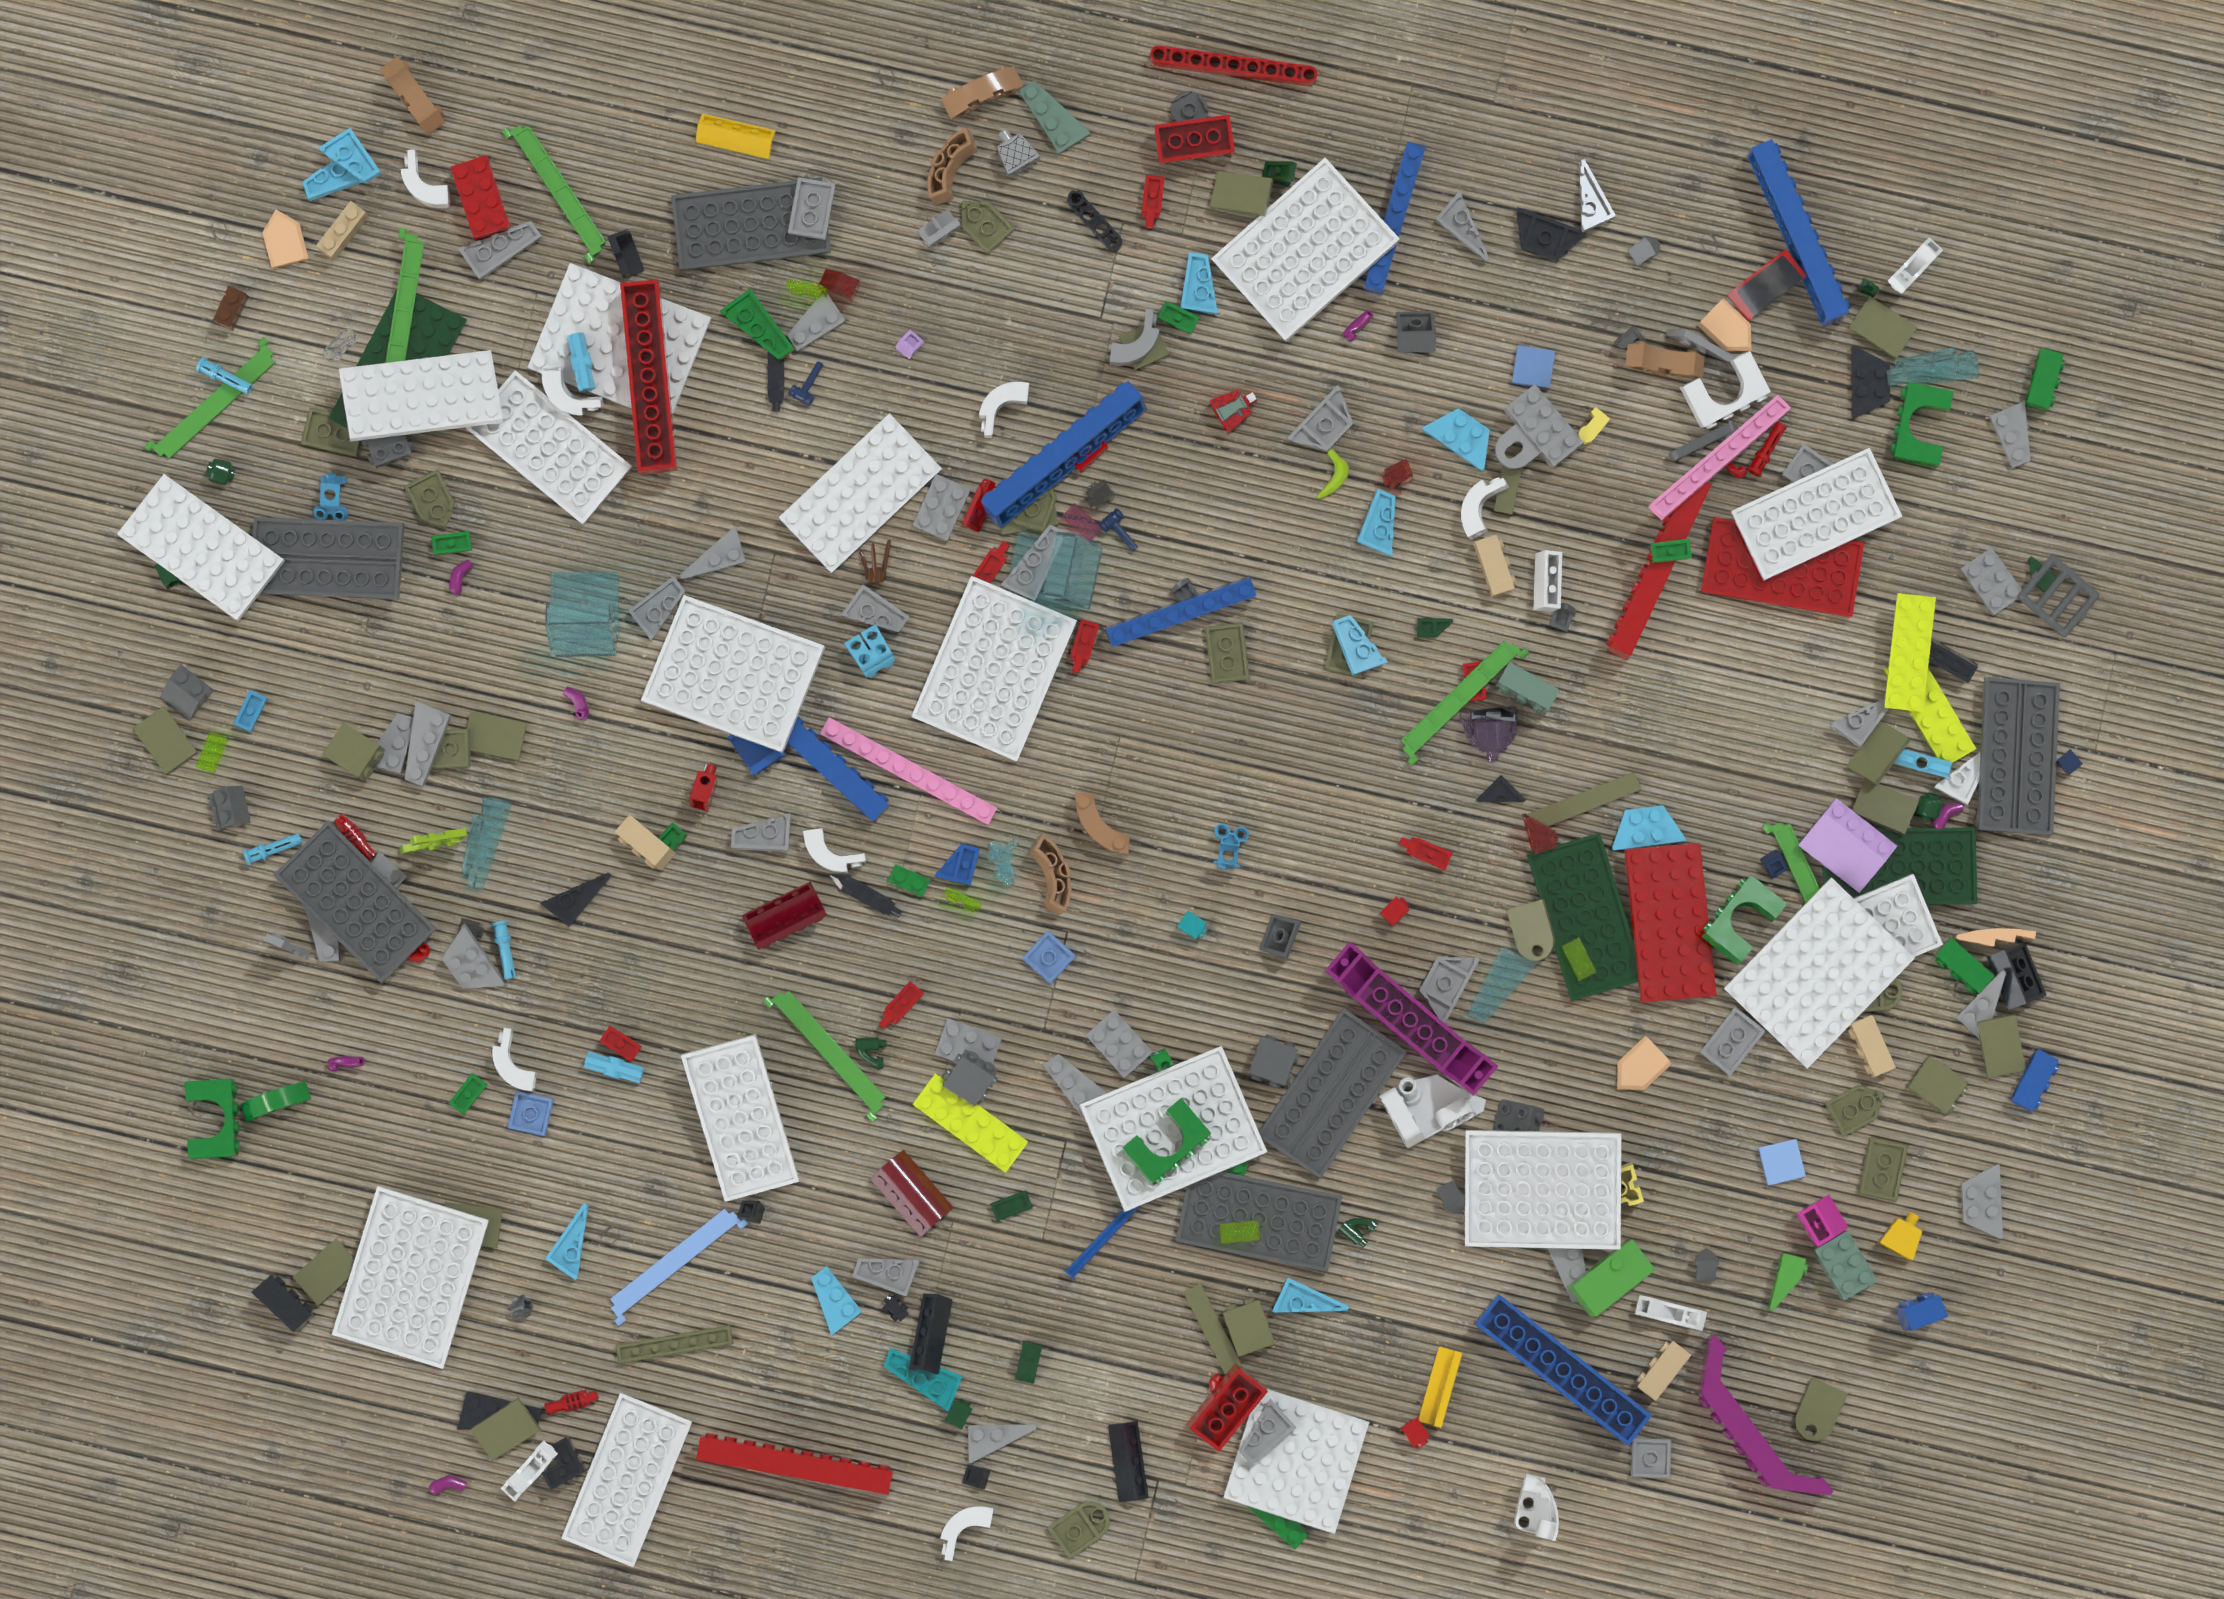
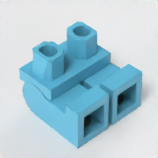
(873, 659)

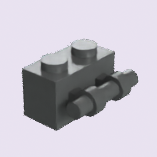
(229, 807)

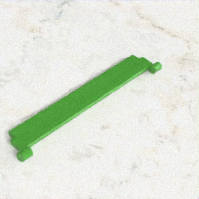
(559, 189)
(405, 297)
(213, 404)
(1459, 697)
(1795, 859)
(829, 1050)

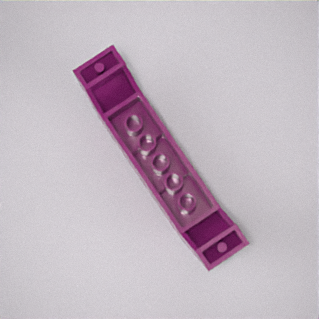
(1410, 1020)
(1743, 1432)

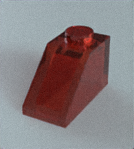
(840, 284)
(1397, 474)
(1539, 834)

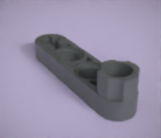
(1704, 441)

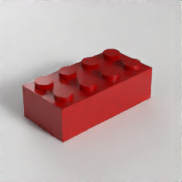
(1194, 139)
(480, 198)
(1227, 1407)

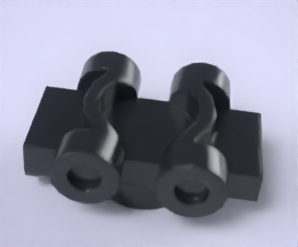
(898, 1311)

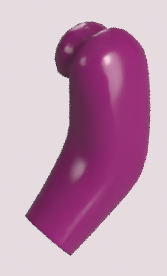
(1357, 325)
(457, 576)
(579, 701)
(1947, 811)
(345, 1061)
(445, 1483)

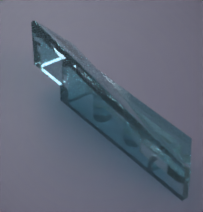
(1934, 367)
(483, 840)

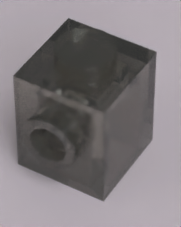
(1099, 494)
(475, 927)

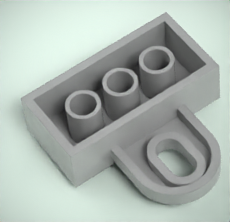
(1538, 430)

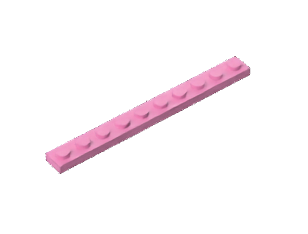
(1719, 457)
(908, 771)

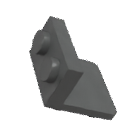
(1518, 1117)

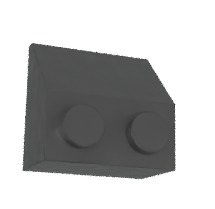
(1415, 332)
(186, 692)

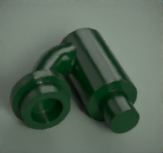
(870, 1044)
(1353, 1234)

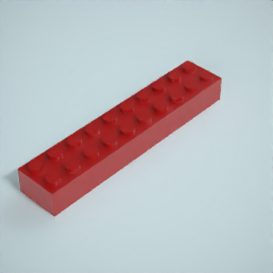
(648, 377)
(1653, 578)
(793, 1464)

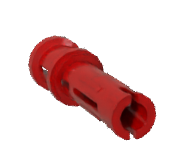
(1763, 456)

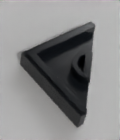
(1496, 713)
(1500, 791)

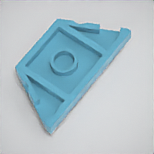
(1462, 436)
(1646, 828)

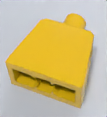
(1902, 1236)

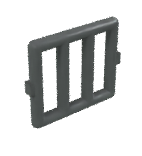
(2037, 607)

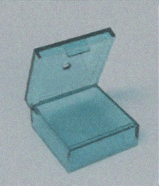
(1070, 570)
(583, 614)

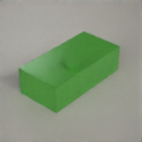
(1611, 1278)

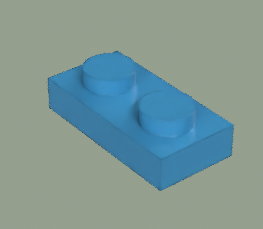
(250, 711)

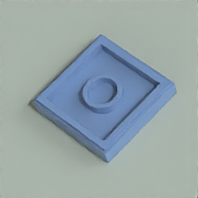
(1533, 367)
(1049, 957)
(530, 1113)

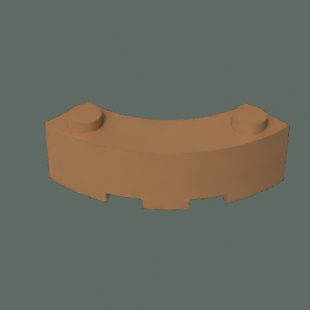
(991, 86)
(412, 96)
(946, 163)
(1663, 361)
(1096, 828)
(1055, 871)

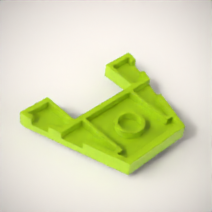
(434, 841)

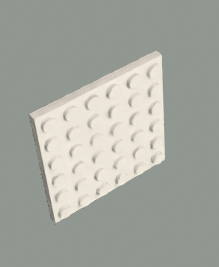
(1307, 1471)

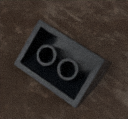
(2021, 978)
(284, 1303)

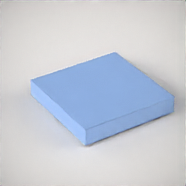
(1781, 1162)

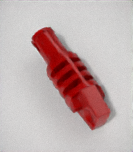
(354, 835)
(572, 1402)

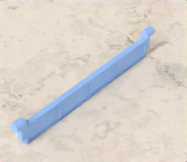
(673, 1262)

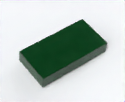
(1011, 1205)

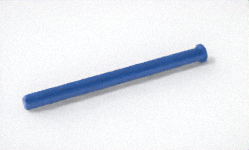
(1099, 1242)

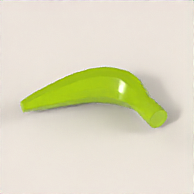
(1339, 476)

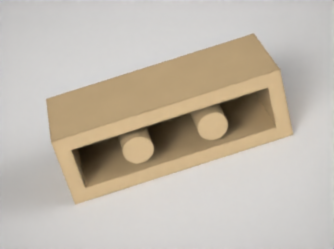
(342, 231)
(1495, 565)
(644, 843)
(1871, 1046)
(1662, 1370)

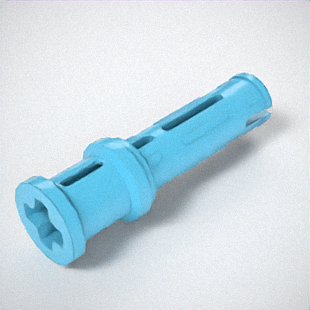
(217, 372)
(263, 854)
(502, 939)

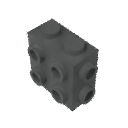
(388, 449)
(1274, 1061)
(970, 1077)

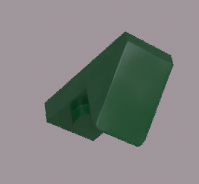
(1280, 171)

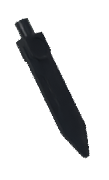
(775, 382)
(866, 894)

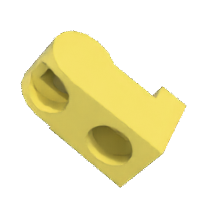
(1595, 426)

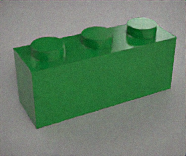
(2044, 379)
(1963, 966)

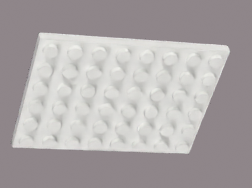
(1305, 249)
(594, 306)
(994, 668)
(733, 673)
(1819, 972)
(1140, 1108)
(1543, 1189)
(410, 1277)

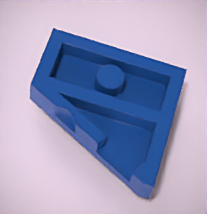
(960, 865)

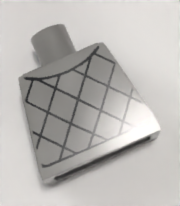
(1015, 153)

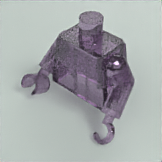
(1490, 735)

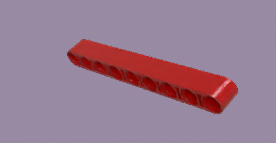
(1225, 60)

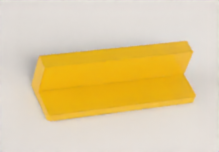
(735, 136)
(1440, 1387)

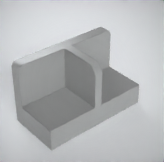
(939, 229)

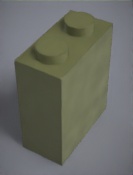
(354, 752)
(1937, 1085)
(1248, 1327)

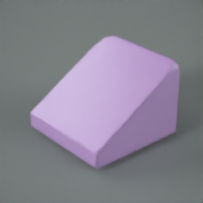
(909, 344)

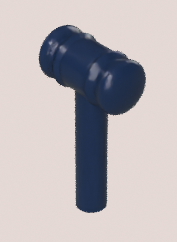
(802, 394)
(1111, 521)

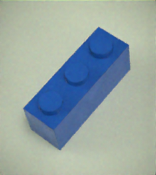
(2034, 1080)

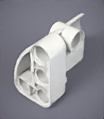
(1429, 1107)
(1543, 1513)

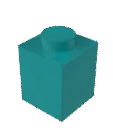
(1192, 925)

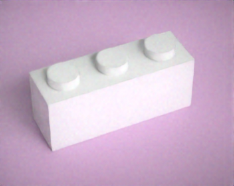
(1547, 581)

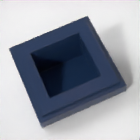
(2069, 762)
(1774, 864)

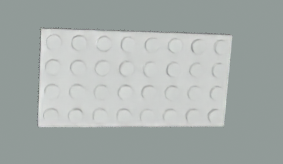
(420, 395)
(552, 449)
(860, 493)
(1816, 514)
(201, 547)
(740, 1117)
(626, 1480)

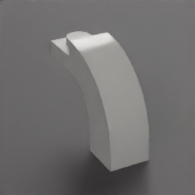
(1134, 352)

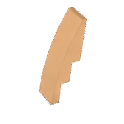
(1989, 936)

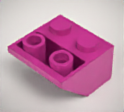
(1822, 1220)

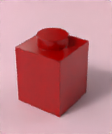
(1395, 910)
(1415, 1433)

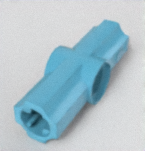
(581, 362)
(1934, 765)
(614, 1067)

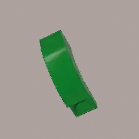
(275, 1100)

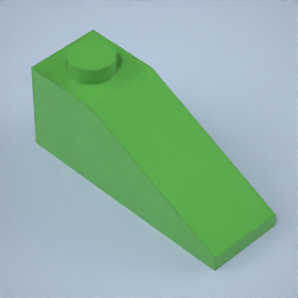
(1787, 1276)

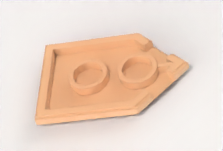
(284, 240)
(1727, 328)
(1641, 1066)

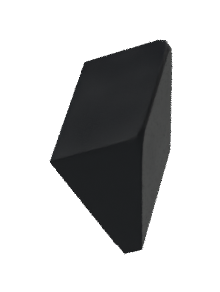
(751, 1211)
(976, 1477)

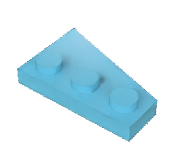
(351, 155)
(328, 181)
(1198, 286)
(1378, 525)
(1356, 647)
(834, 1300)

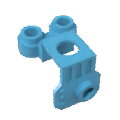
(333, 506)
(1231, 842)

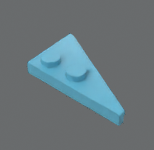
(568, 1248)
(1300, 1298)

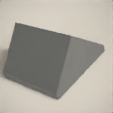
(1280, 936)

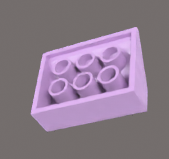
(1847, 845)

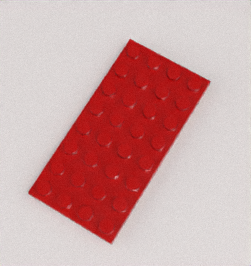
(1818, 585)
(1669, 922)

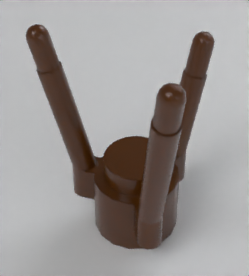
(875, 574)

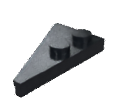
(570, 904)

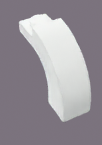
(426, 194)
(1915, 265)
(1002, 395)
(562, 398)
(1472, 505)
(817, 849)
(508, 1071)
(1670, 1313)
(529, 1471)
(967, 1517)

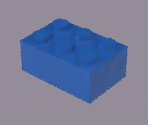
(1921, 1312)

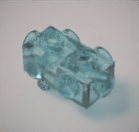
(1000, 856)

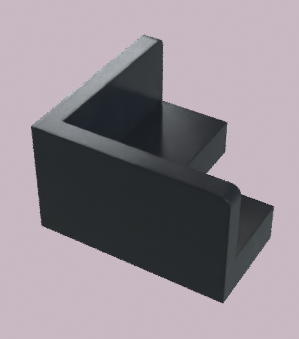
(626, 253)
(568, 1464)

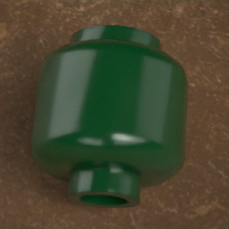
(220, 471)
(1929, 806)

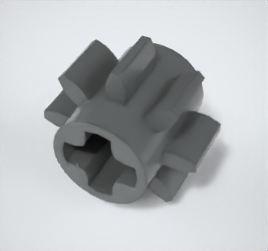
(521, 1307)

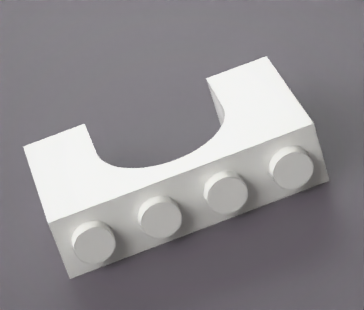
(1752, 388)

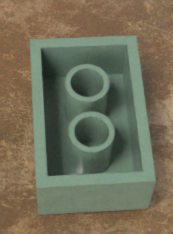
(1527, 688)
(1844, 1265)

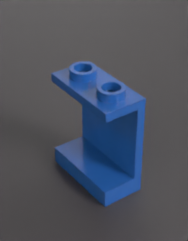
(755, 755)

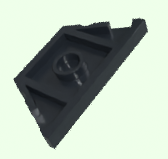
(1545, 236)
(1868, 382)

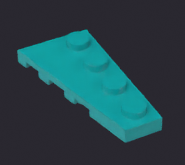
(938, 1388)

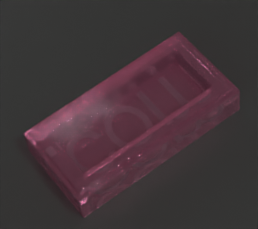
(1081, 522)

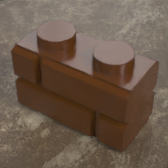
(230, 308)

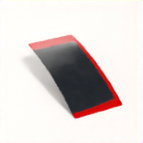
(1766, 285)

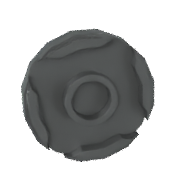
(1183, 110)

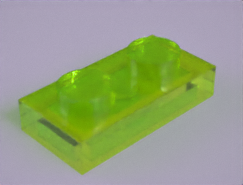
(813, 290)
(212, 752)
(969, 903)
(1578, 959)
(1239, 1231)

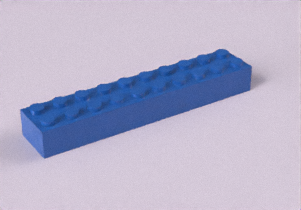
(1798, 232)
(1058, 457)
(1562, 1369)

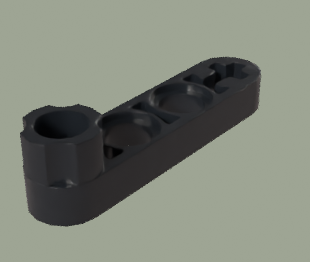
(1096, 220)

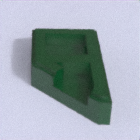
(1868, 288)
(2046, 580)
(1431, 627)

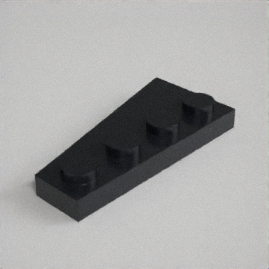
(479, 1407)

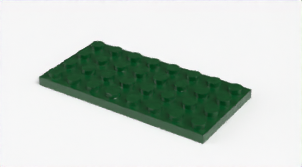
(431, 335)
(1938, 858)
(1587, 906)

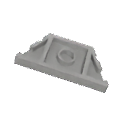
(1325, 423)
(470, 962)
(1446, 983)
(1983, 1202)

